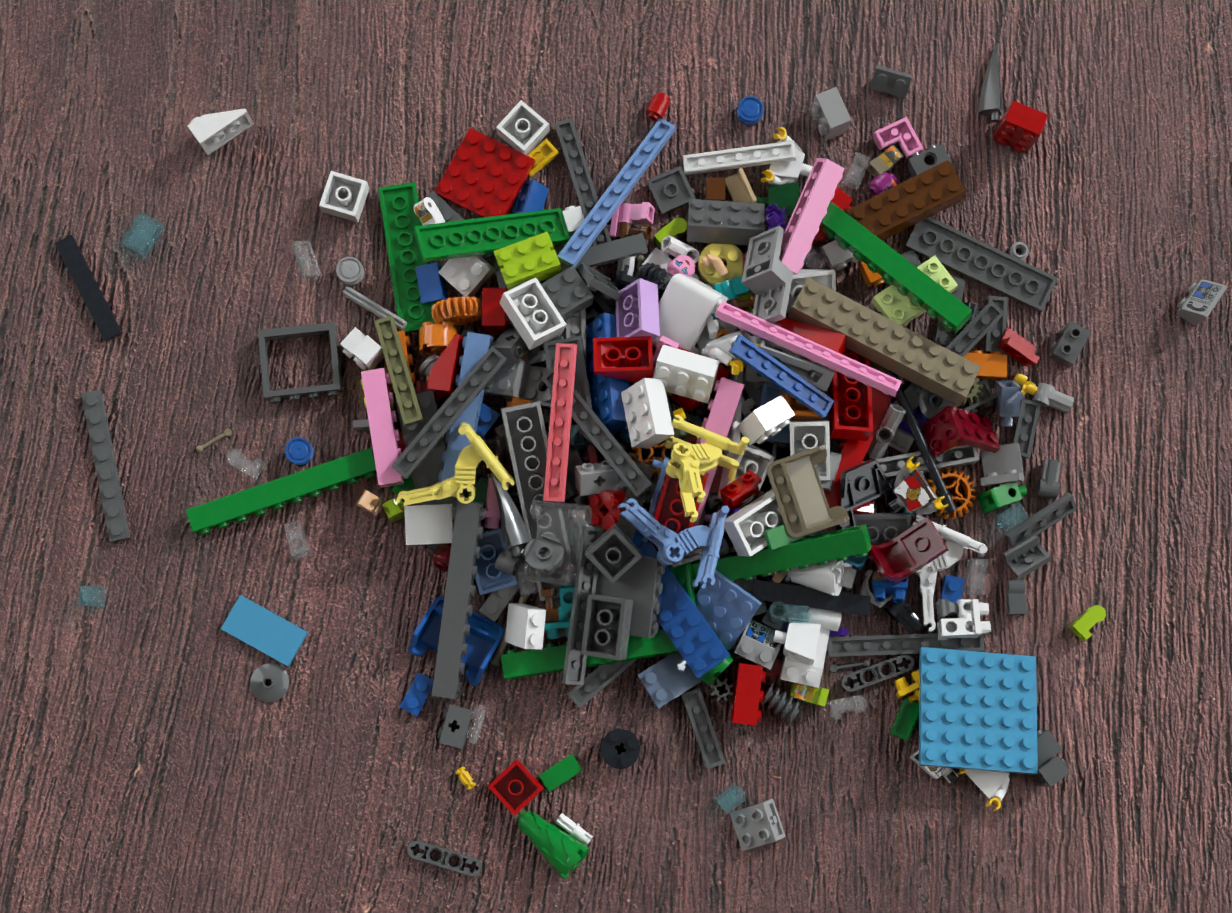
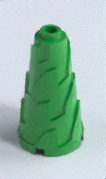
(555, 845)

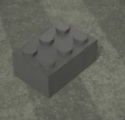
(607, 626)

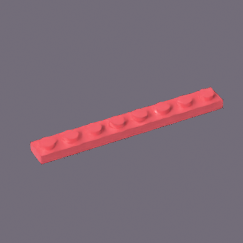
(560, 422)

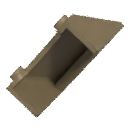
(802, 494)

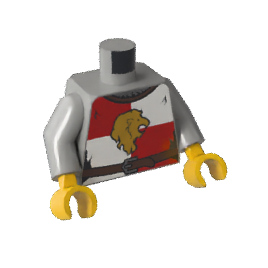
(914, 492)

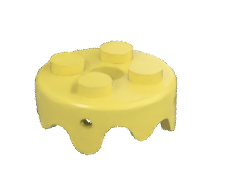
(730, 254)

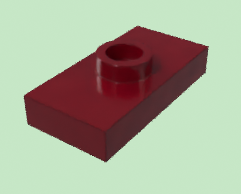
(591, 456)

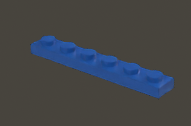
(781, 376)

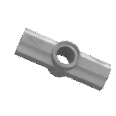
(890, 422)

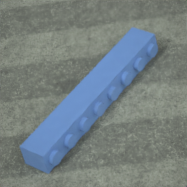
(475, 347)

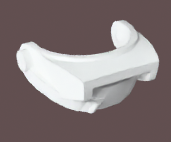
(865, 591)

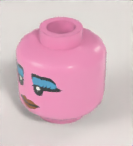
(681, 265)

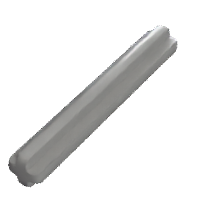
(373, 307)

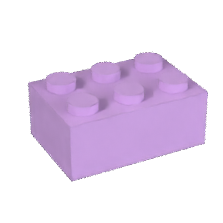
(638, 310)

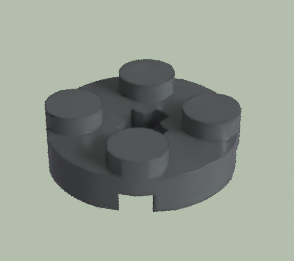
(544, 564)

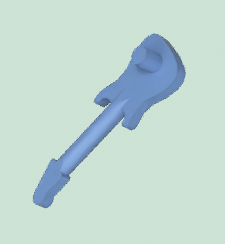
(658, 488)

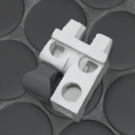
(967, 621)

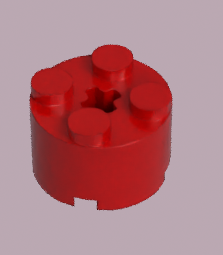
(605, 507)

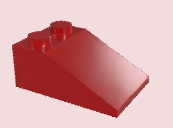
(624, 357)
(445, 370)

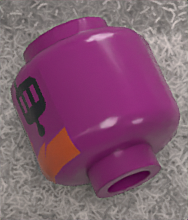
(882, 183)

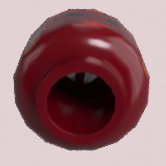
(442, 557)

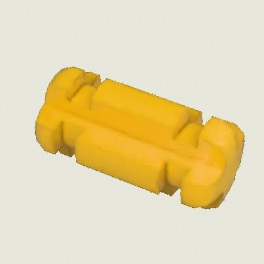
(465, 778)

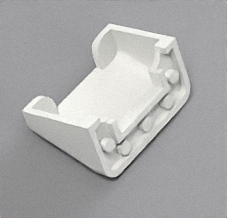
(686, 310)

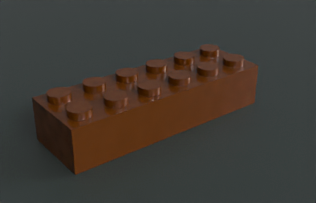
(910, 201)

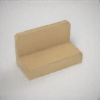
(739, 188)

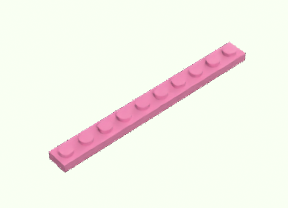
(808, 349)

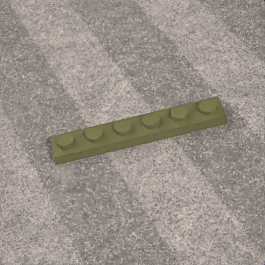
(398, 371)

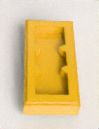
(543, 155)

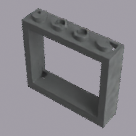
(297, 332)

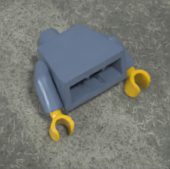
(1010, 396)

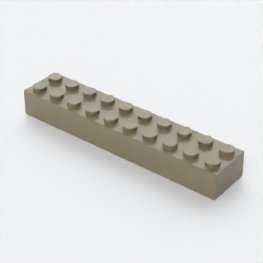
(886, 342)

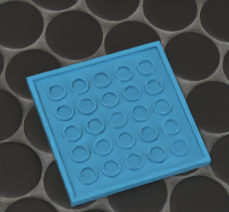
(977, 711)

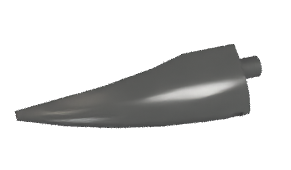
(991, 94)
(512, 525)

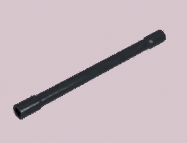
(923, 448)

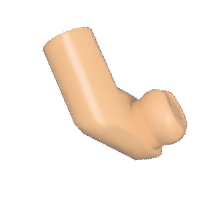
(716, 262)

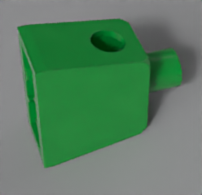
(1001, 496)

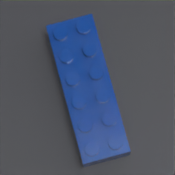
(605, 390)

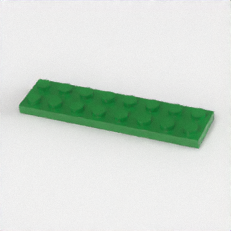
(487, 234)
(403, 253)

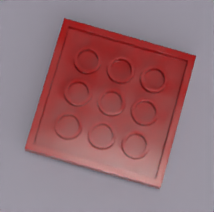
(484, 175)

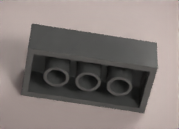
(724, 221)

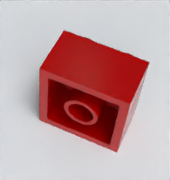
(493, 315)
(515, 787)

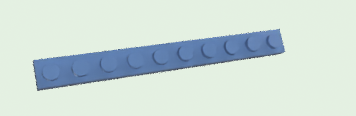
(616, 193)

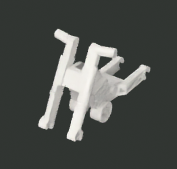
(956, 543)

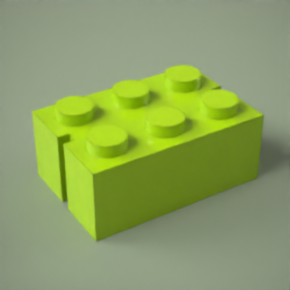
(528, 260)

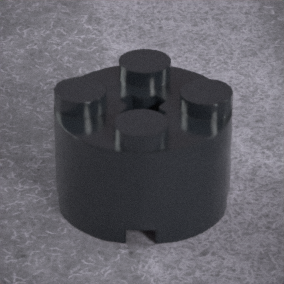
(630, 743)

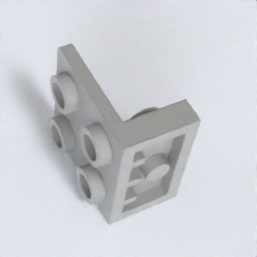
(1002, 466)
(757, 825)

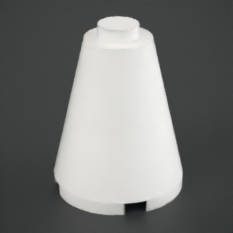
(820, 577)

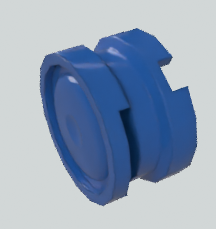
(750, 110)
(299, 451)

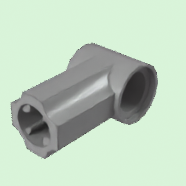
(1050, 397)

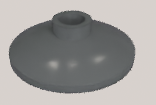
(928, 408)
(279, 684)

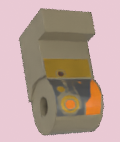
(885, 161)

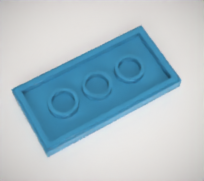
(264, 630)

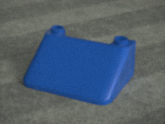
(481, 642)

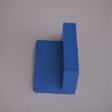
(530, 197)
(431, 283)

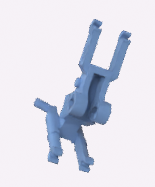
(680, 544)

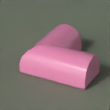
(900, 132)

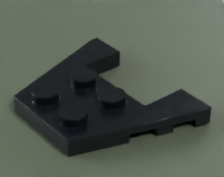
(862, 485)

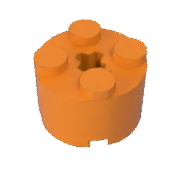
(435, 337)

